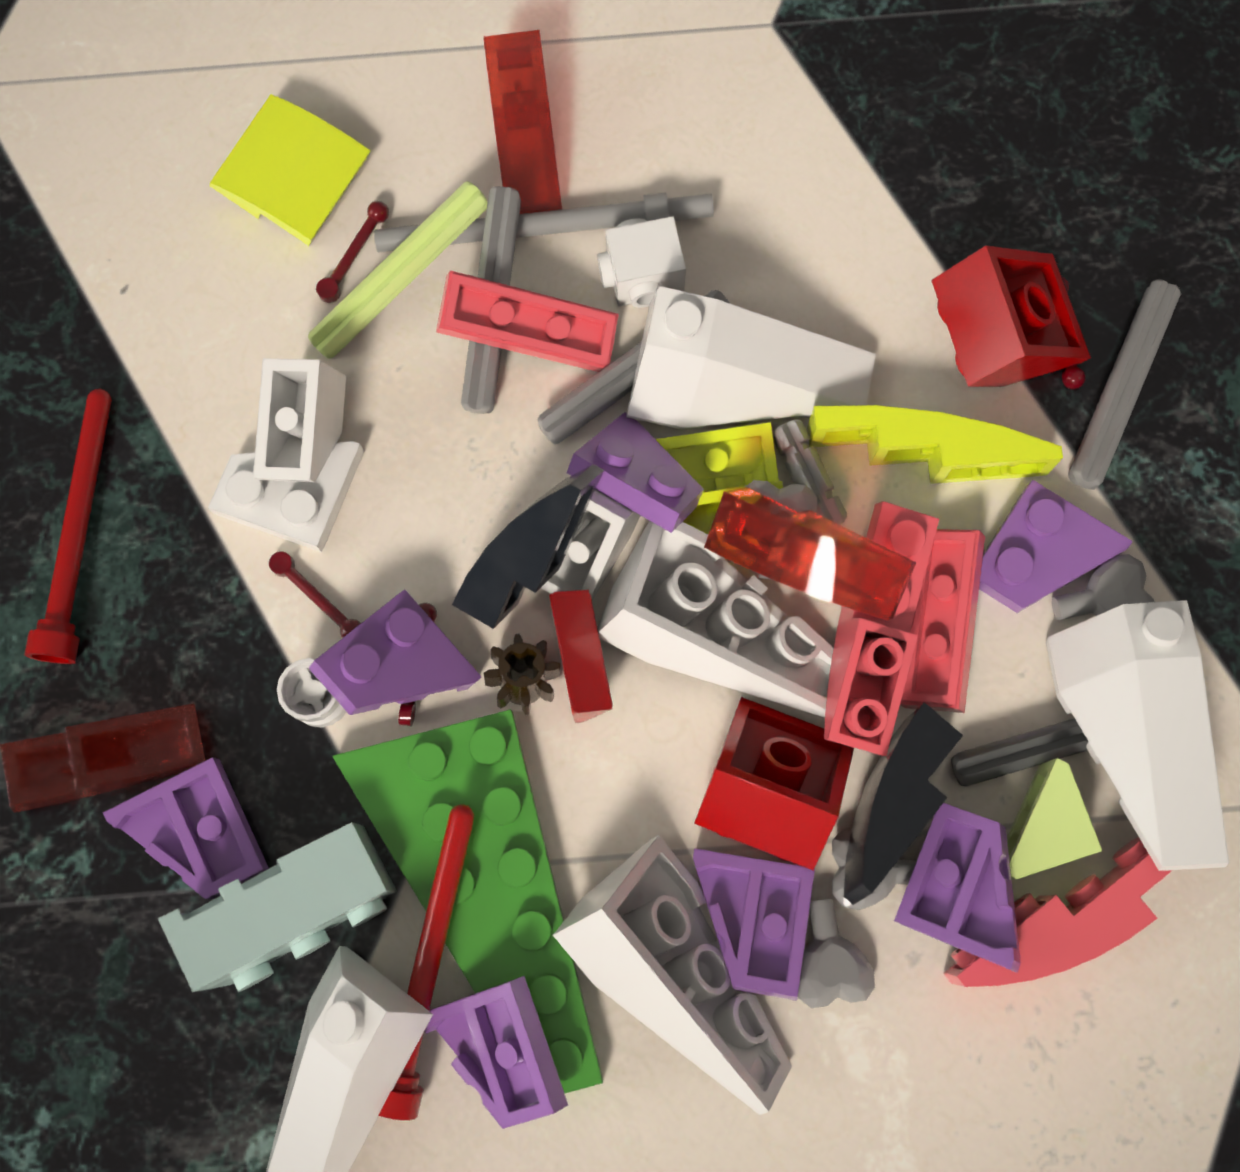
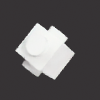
(640, 259)

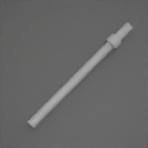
(575, 219)

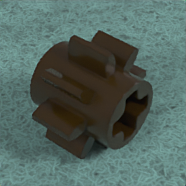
(518, 658)

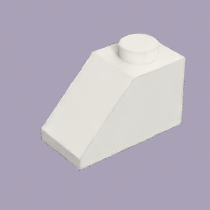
(297, 418)
(595, 546)

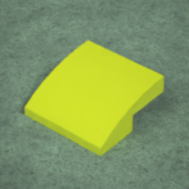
(290, 168)
(722, 463)

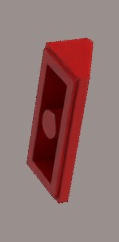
(581, 654)

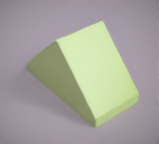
(1050, 823)

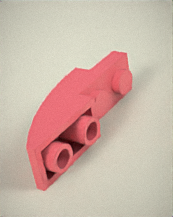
(875, 653)
(1062, 937)

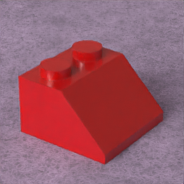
(1008, 316)
(776, 784)

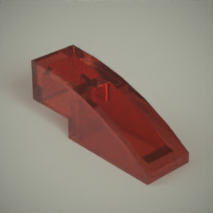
(523, 119)
(809, 553)
(101, 757)

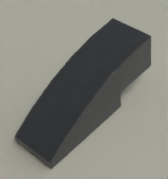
(527, 550)
(897, 800)

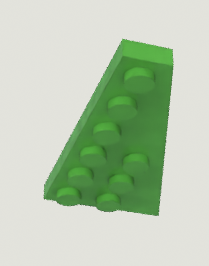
(506, 886)

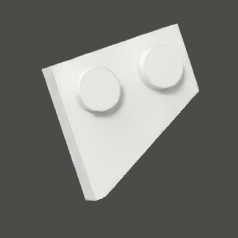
(287, 508)

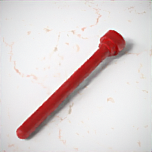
(54, 636)
(407, 1094)

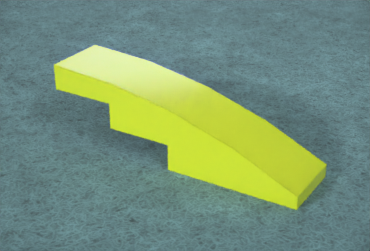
(951, 444)

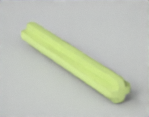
(398, 270)

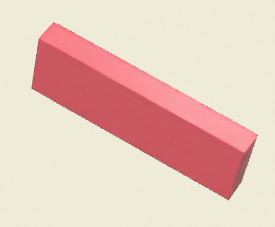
(526, 322)
(945, 623)

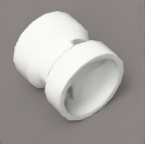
(299, 688)

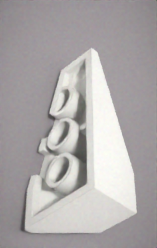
(731, 365)
(709, 621)
(1146, 718)
(659, 960)
(345, 1066)

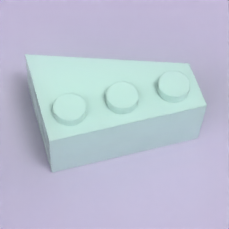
(280, 911)

